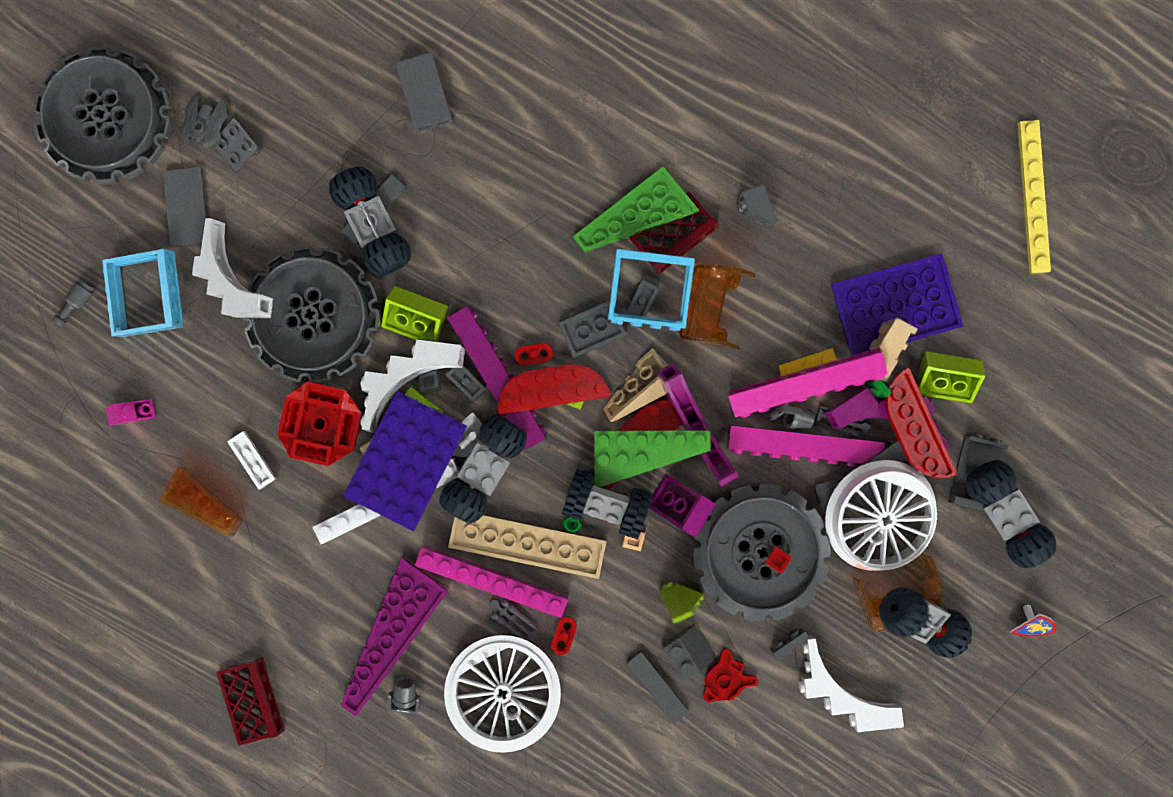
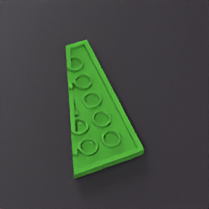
(645, 207)
(636, 452)

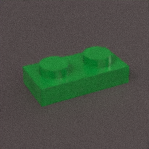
(878, 388)

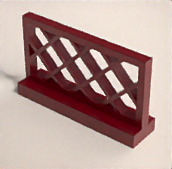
(687, 241)
(265, 701)

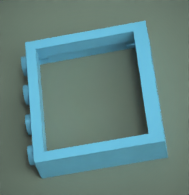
(169, 291)
(654, 322)

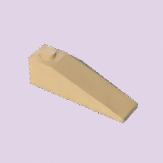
(639, 388)

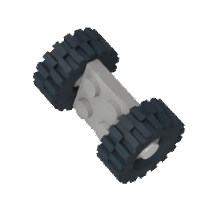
(607, 504)

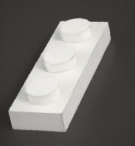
(251, 460)

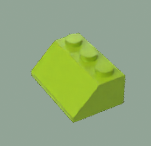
(413, 315)
(950, 377)

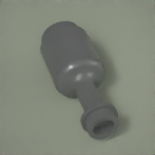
(75, 298)

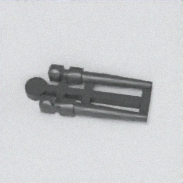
(864, 427)
(495, 604)

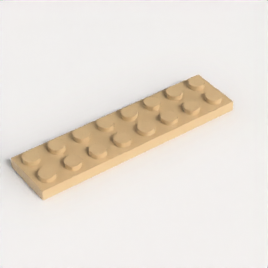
(529, 545)

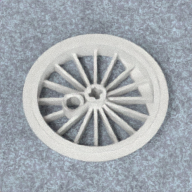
(890, 472)
(481, 651)

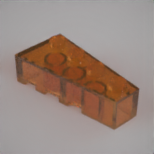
(197, 501)

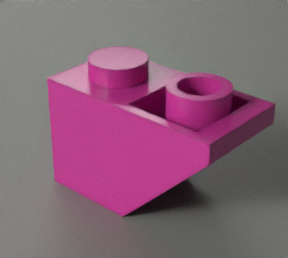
(130, 412)

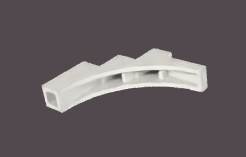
(222, 283)
(382, 387)
(864, 714)

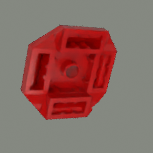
(299, 426)

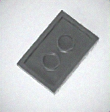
(590, 330)

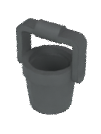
(793, 416)
(404, 696)

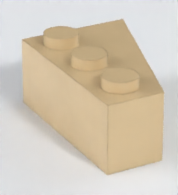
(892, 341)

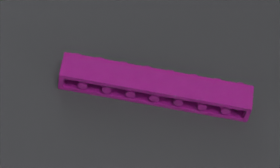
(493, 369)

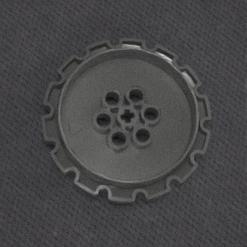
(70, 94)
(350, 320)
(746, 588)

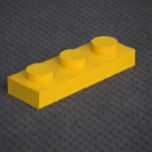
(807, 362)

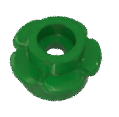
(571, 529)

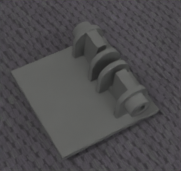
(236, 145)

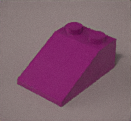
(681, 505)

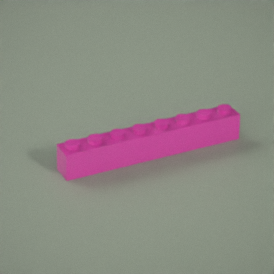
(808, 382)
(801, 445)
(491, 581)

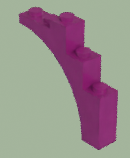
(863, 406)
(692, 420)

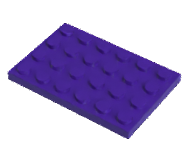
(911, 292)
(405, 461)

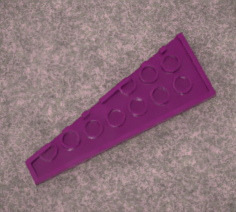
(403, 613)

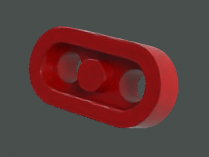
(533, 354)
(564, 635)

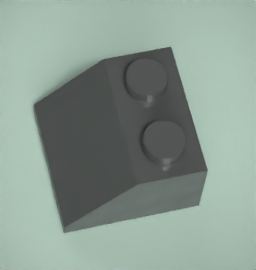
(756, 207)
(688, 652)

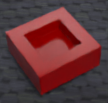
(778, 560)

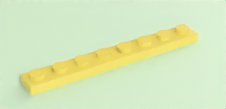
(1034, 197)

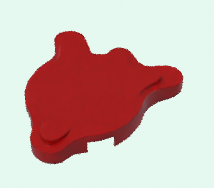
(725, 679)

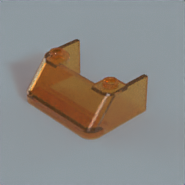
(707, 301)
(931, 588)

